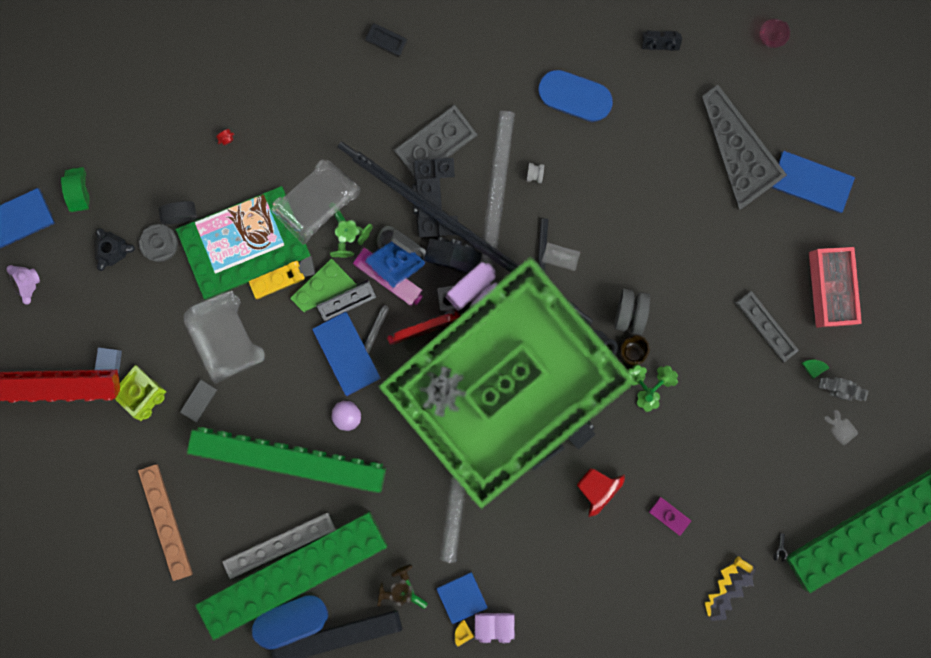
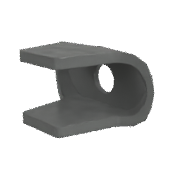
(390, 234)

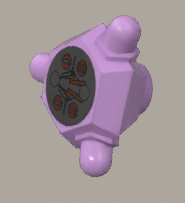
(23, 281)

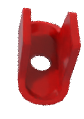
(599, 489)

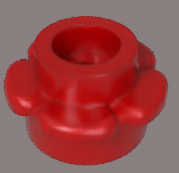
(225, 137)

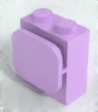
(473, 287)

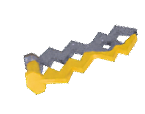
(727, 595)

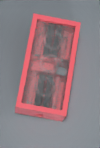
(835, 287)

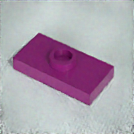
(670, 516)

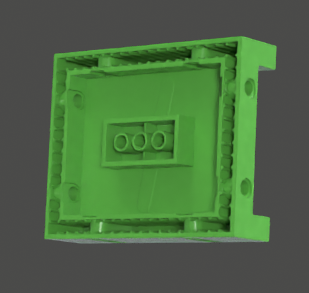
(527, 380)

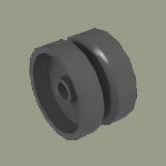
(632, 311)

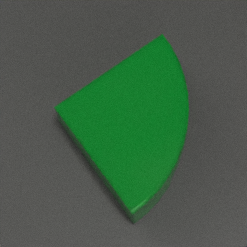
(814, 367)

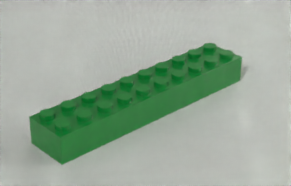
(287, 460)
(863, 534)
(291, 575)

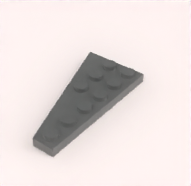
(746, 158)

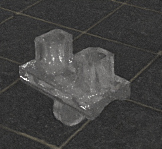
(561, 256)

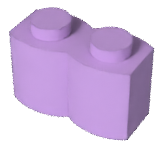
(494, 626)

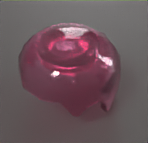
(775, 33)

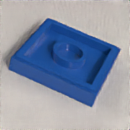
(462, 598)

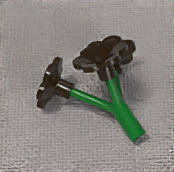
(401, 592)

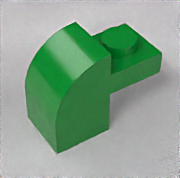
(74, 189)

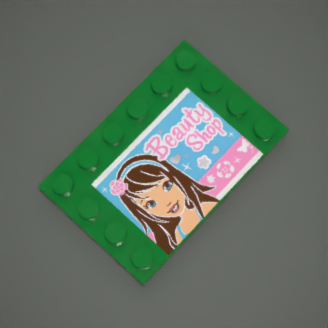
(239, 244)

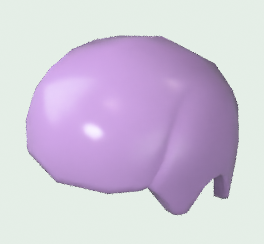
(346, 415)

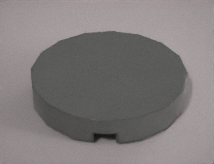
(158, 243)

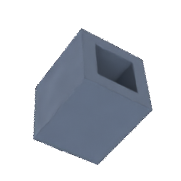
(108, 359)

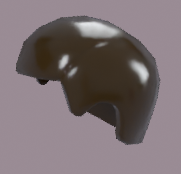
(635, 350)

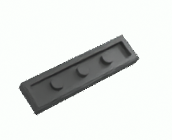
(767, 326)

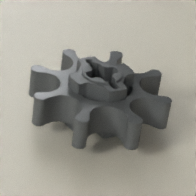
(843, 389)
(443, 391)

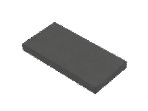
(437, 139)

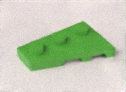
(322, 285)

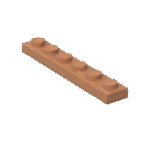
(165, 522)

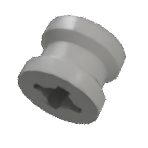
(535, 172)

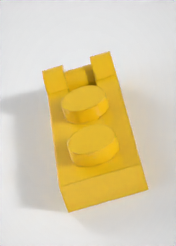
(276, 280)

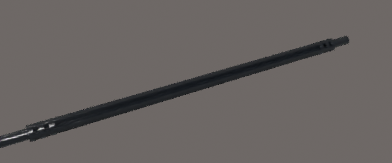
(438, 214)

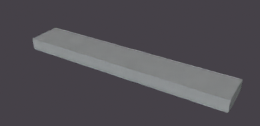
(279, 545)

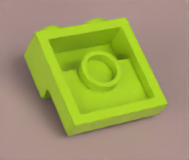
(139, 393)

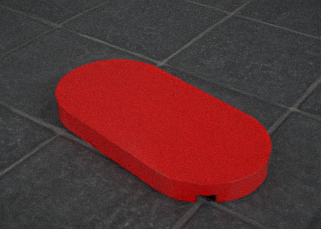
(423, 328)

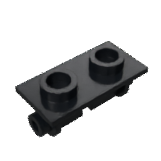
(669, 41)

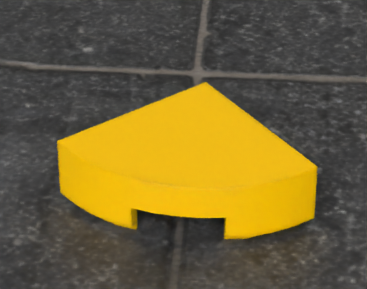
(462, 633)

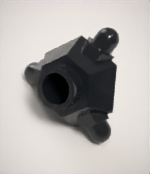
(110, 249)

